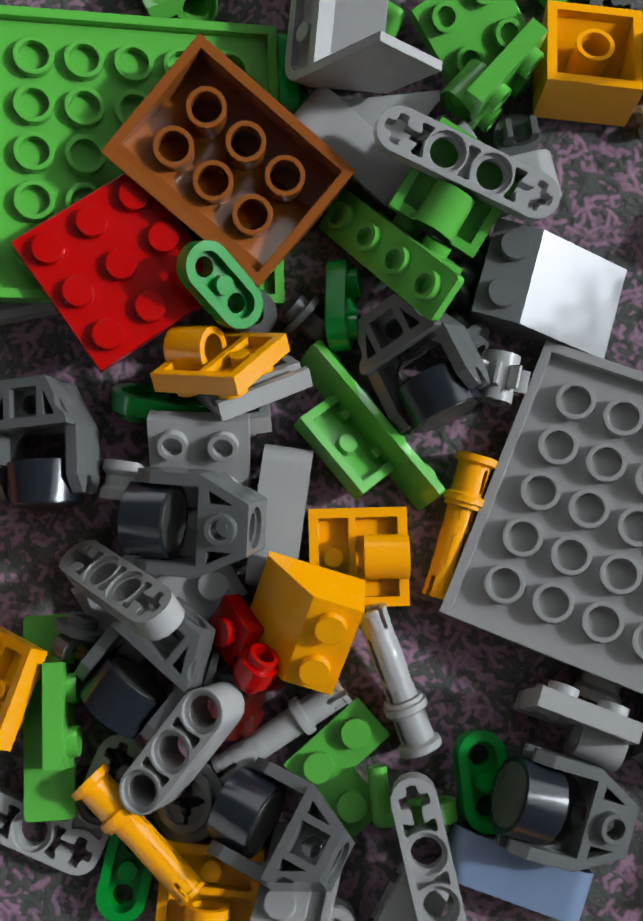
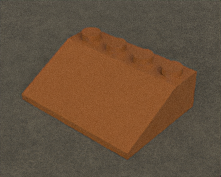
(228, 159)

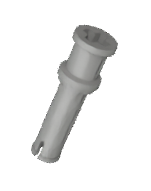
(404, 702)

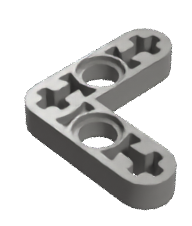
(83, 825)

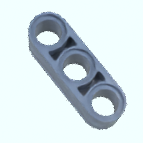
(535, 886)

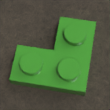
(331, 758)

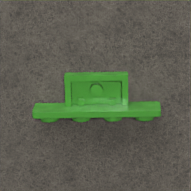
(395, 253)
(357, 437)
(50, 730)

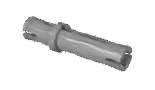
(280, 730)

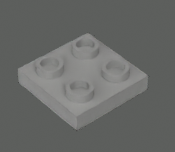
(200, 442)
(597, 731)

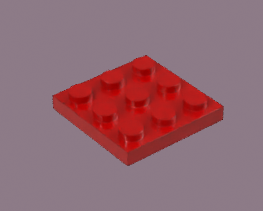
(111, 269)

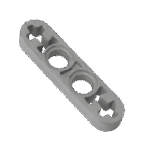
(469, 156)
(123, 590)
(432, 876)

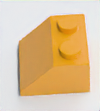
(589, 64)
(308, 619)

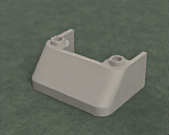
(347, 48)

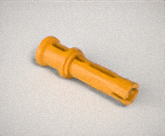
(463, 503)
(102, 797)

